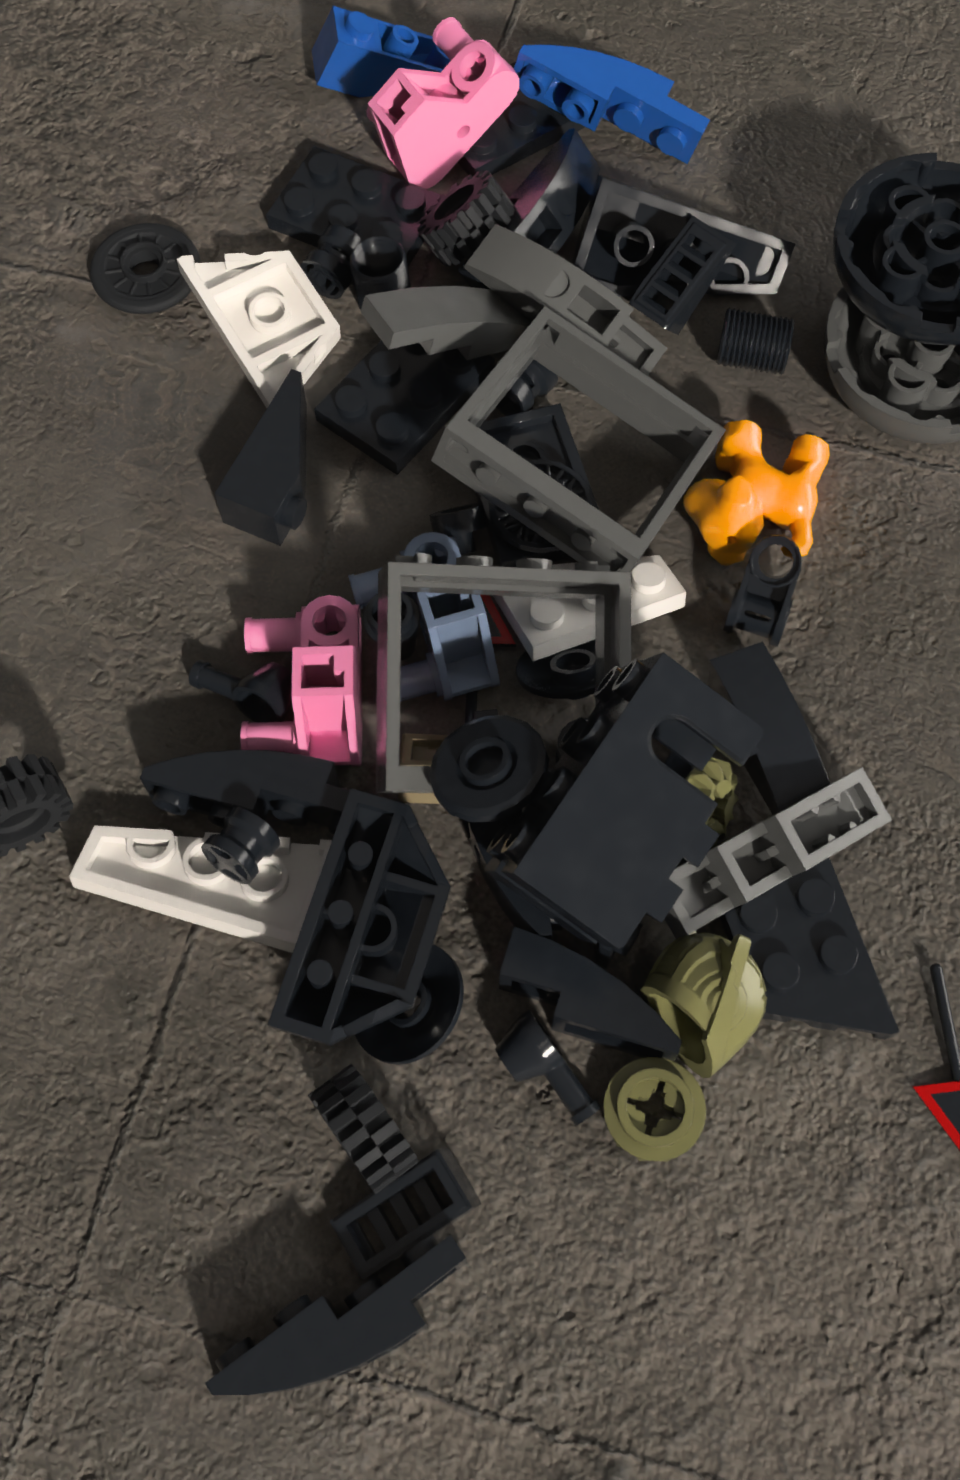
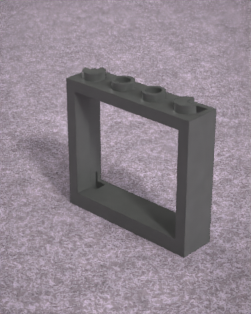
(538, 498)
(478, 576)

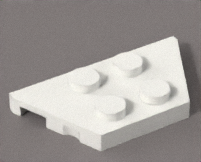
(264, 315)

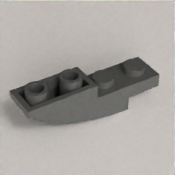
(536, 277)

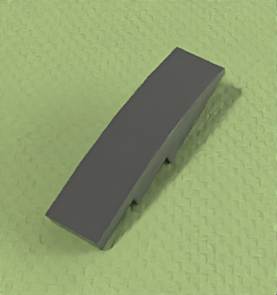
(445, 319)
(775, 850)

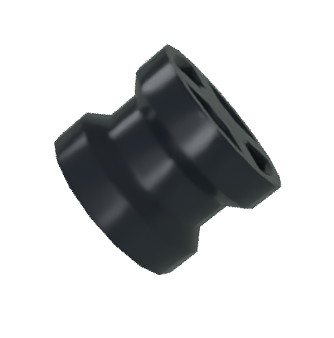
(241, 845)

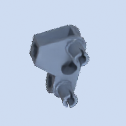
(452, 625)

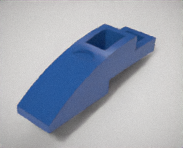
(599, 86)

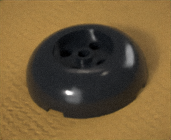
(902, 247)

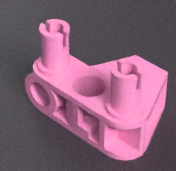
(436, 117)
(323, 681)

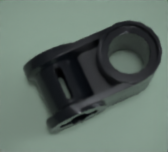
(765, 594)

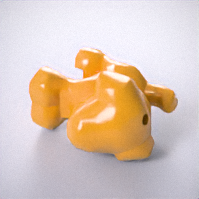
(734, 510)

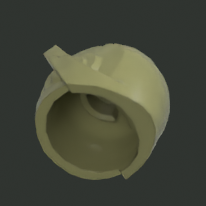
(708, 997)

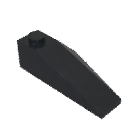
(632, 229)

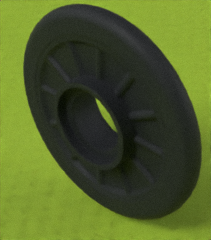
(134, 244)

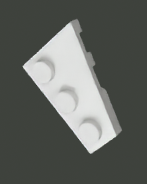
(562, 623)

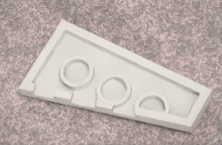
(177, 880)

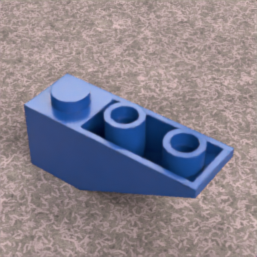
(362, 53)

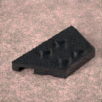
(813, 955)

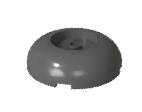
(892, 378)

